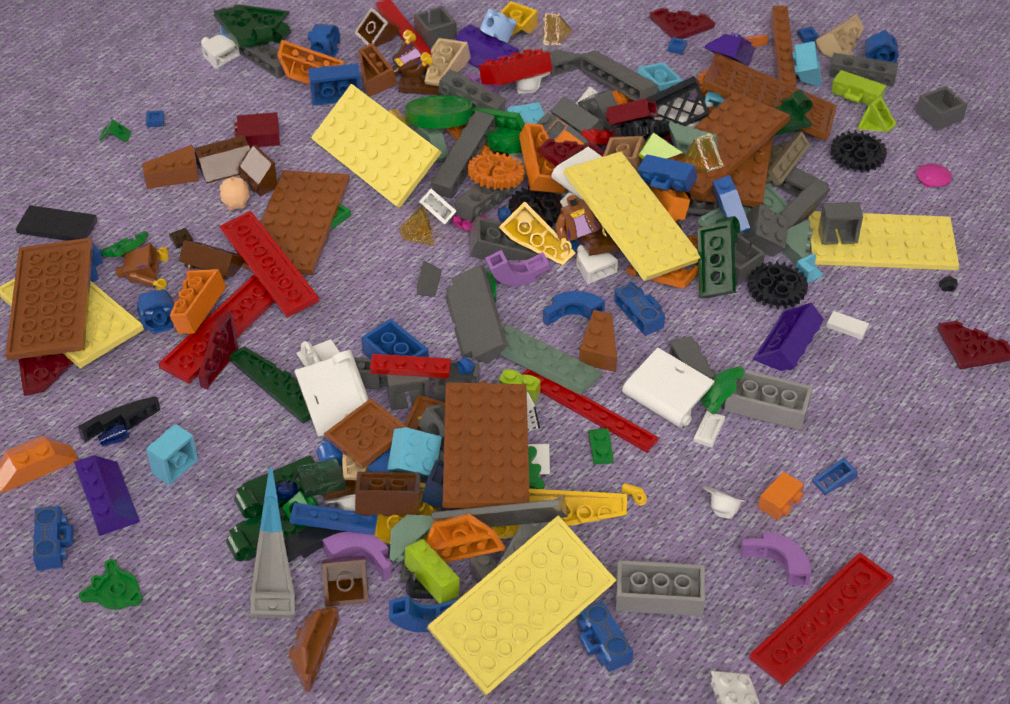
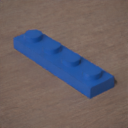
(333, 519)

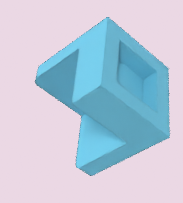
(807, 266)

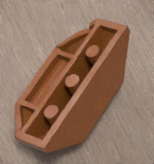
(312, 644)

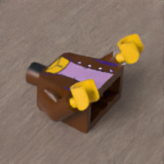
(409, 60)

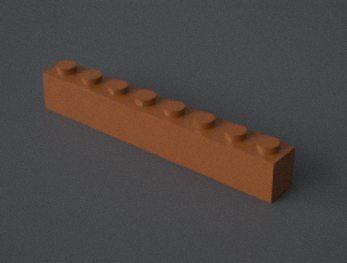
(782, 45)

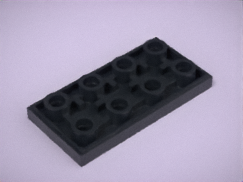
(56, 223)

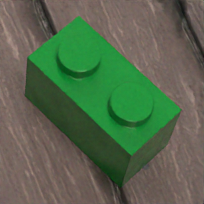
(504, 140)

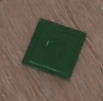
(321, 477)

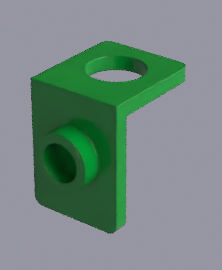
(117, 130)
(300, 498)

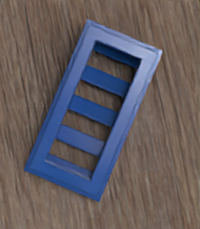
(843, 464)

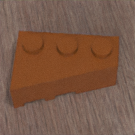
(376, 71)
(171, 169)
(598, 344)

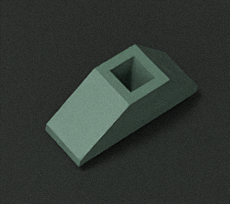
(683, 136)
(435, 138)
(797, 241)
(406, 532)

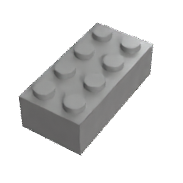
(770, 399)
(660, 588)

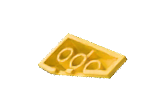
(535, 234)

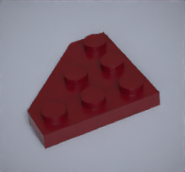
(681, 23)
(559, 152)
(220, 346)
(972, 347)
(42, 371)

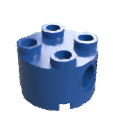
(324, 39)
(882, 47)
(155, 310)

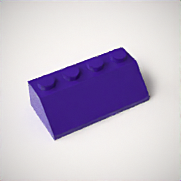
(483, 45)
(733, 47)
(789, 337)
(106, 494)

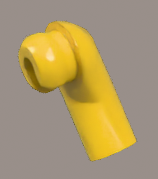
(636, 492)

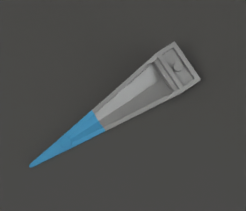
(272, 584)

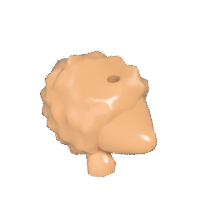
(234, 193)

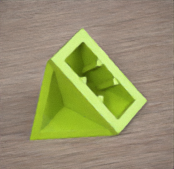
(877, 117)
(658, 147)

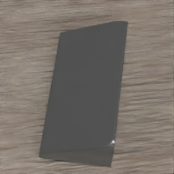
(428, 280)

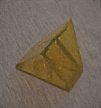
(554, 29)
(704, 154)
(417, 228)

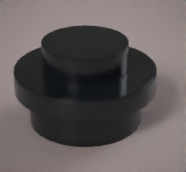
(948, 283)

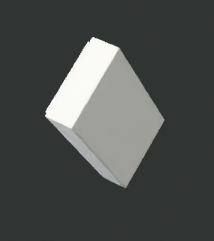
(847, 325)
(709, 429)

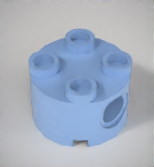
(498, 25)

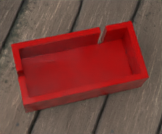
(515, 67)

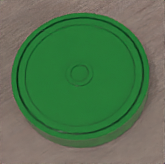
(438, 111)

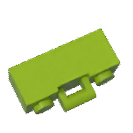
(857, 88)

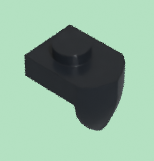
(416, 589)

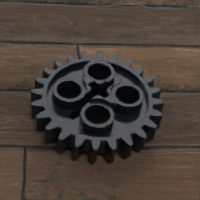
(642, 127)
(858, 151)
(545, 204)
(787, 291)

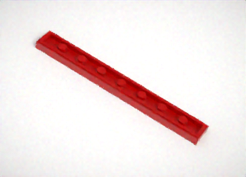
(394, 14)
(596, 413)

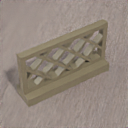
(785, 156)

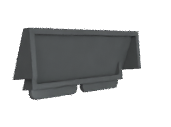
(475, 316)
(511, 513)

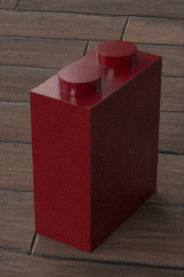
(632, 111)
(258, 129)

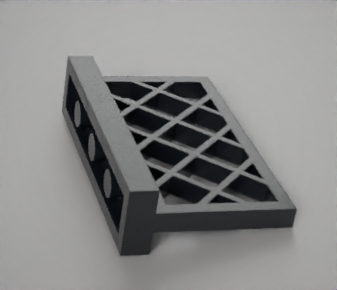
(677, 91)

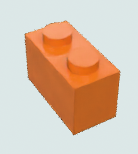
(781, 495)

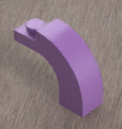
(517, 272)
(358, 544)
(784, 552)

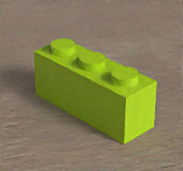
(432, 571)

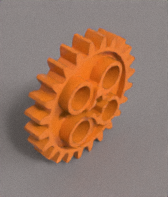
(496, 171)

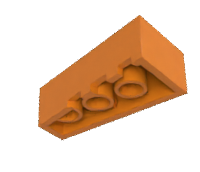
(537, 167)
(673, 201)
(196, 299)

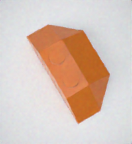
(297, 60)
(33, 461)
(463, 538)

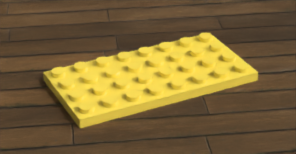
(376, 145)
(632, 215)
(891, 243)
(106, 324)
(521, 605)

